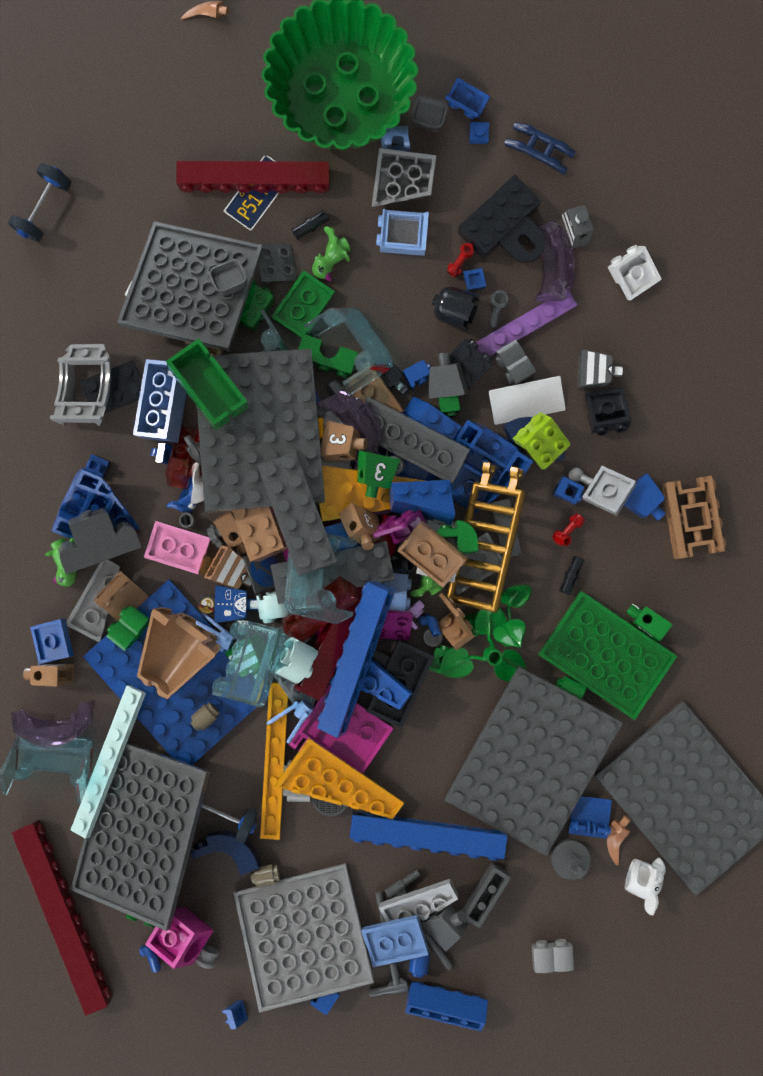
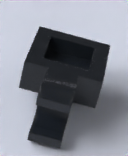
(393, 378)

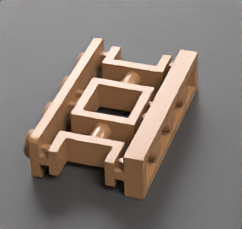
(678, 520)

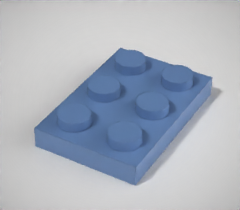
(395, 941)

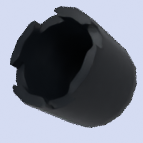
(455, 307)

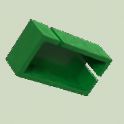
(207, 384)

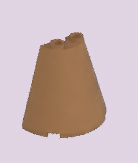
(174, 651)

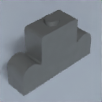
(96, 540)

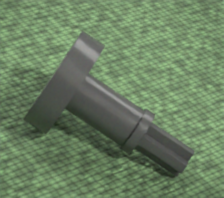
(570, 859)

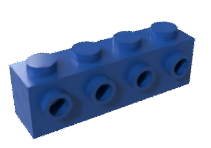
(446, 1006)

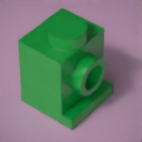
(438, 652)

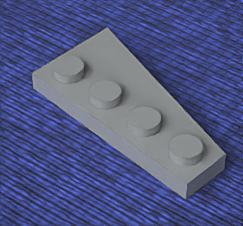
(87, 615)
(420, 902)

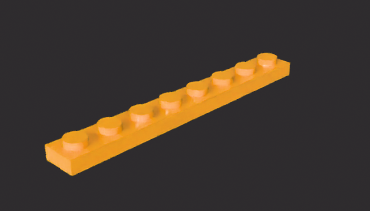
(274, 764)

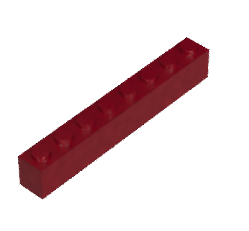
(253, 176)

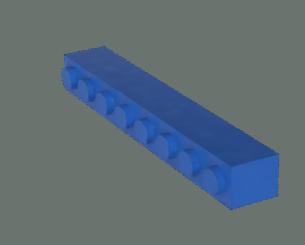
(355, 658)
(428, 835)

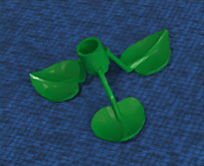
(513, 631)
(458, 663)

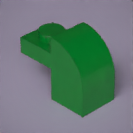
(464, 536)

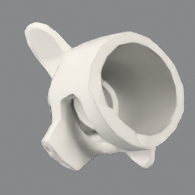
(646, 882)

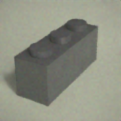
(486, 894)

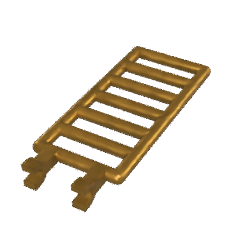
(513, 489)

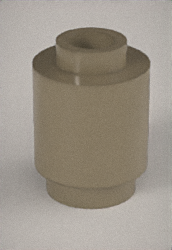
(204, 716)
(265, 875)

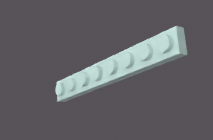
(108, 761)

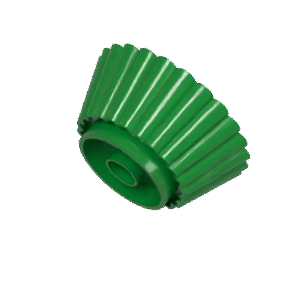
(339, 73)

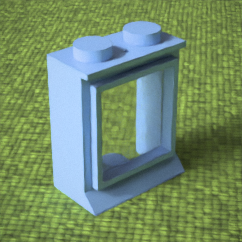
(403, 232)

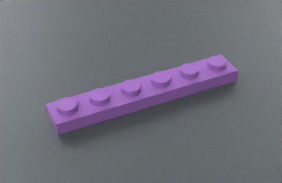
(525, 324)

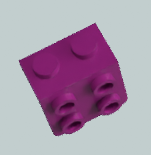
(400, 527)
(397, 625)

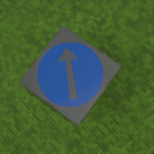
(261, 573)

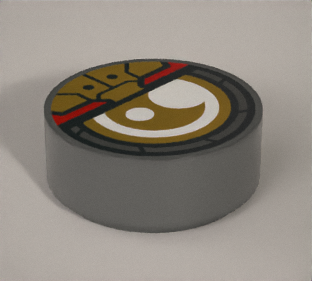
(206, 604)

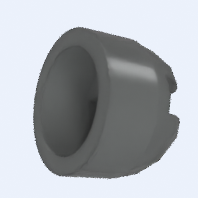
(184, 520)

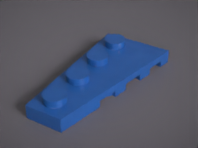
(385, 686)

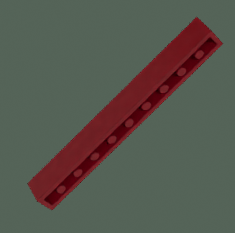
(331, 642)
(62, 917)

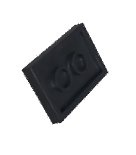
(124, 386)

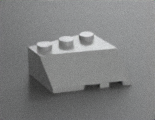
(402, 176)

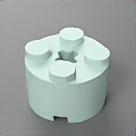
(269, 607)
(296, 660)

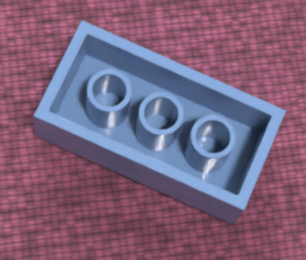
(159, 404)

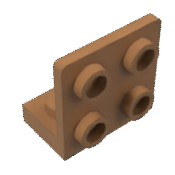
(119, 594)
(453, 626)

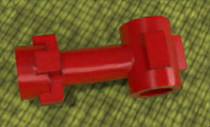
(466, 252)
(563, 538)

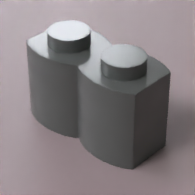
(515, 363)

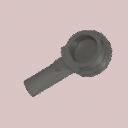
(499, 300)
(215, 536)

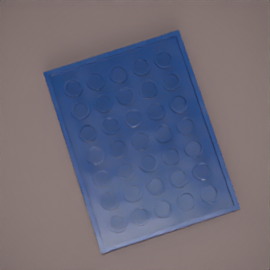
(171, 718)

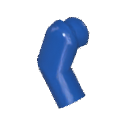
(432, 622)
(152, 958)

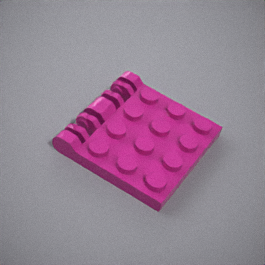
(359, 744)

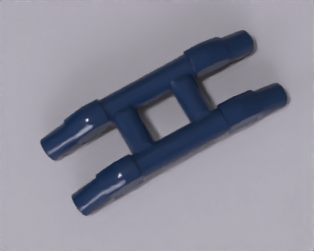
(529, 148)

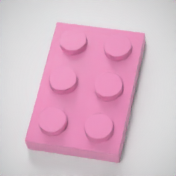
(177, 547)

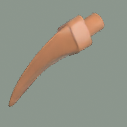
(211, 8)
(618, 833)

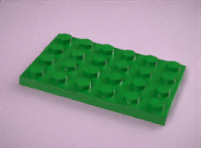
(607, 655)

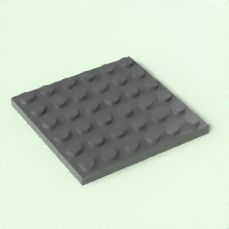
(174, 290)

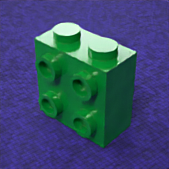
(257, 300)

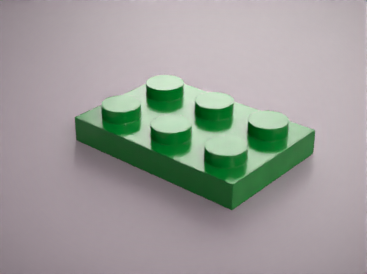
(302, 303)

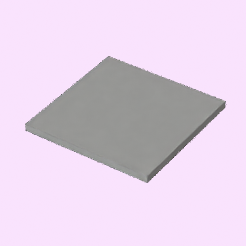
(303, 937)

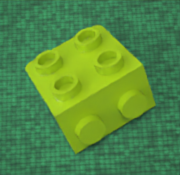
(542, 440)

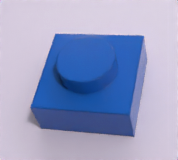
(479, 132)
(474, 279)

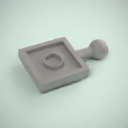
(607, 489)

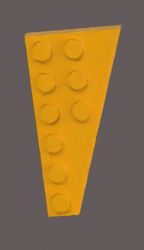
(343, 489)
(331, 779)

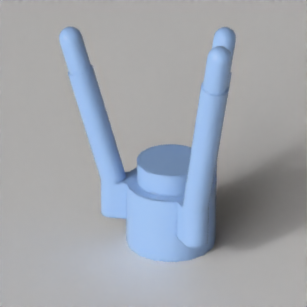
(223, 638)
(303, 710)

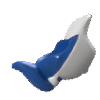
(192, 494)

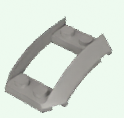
(81, 412)

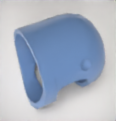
(396, 135)

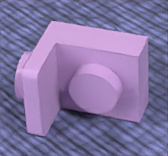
(416, 610)

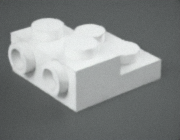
(634, 271)

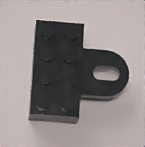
(504, 220)
(409, 667)

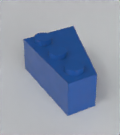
(430, 497)

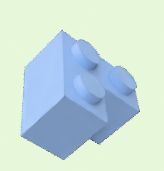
(401, 585)

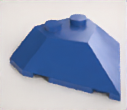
(92, 493)

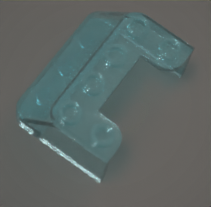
(251, 664)

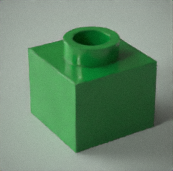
(449, 405)

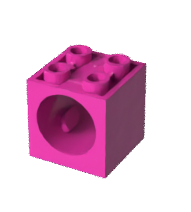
(182, 941)

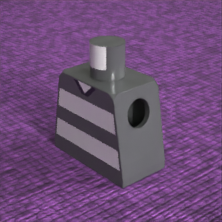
(577, 223)
(596, 370)

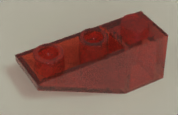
(180, 460)

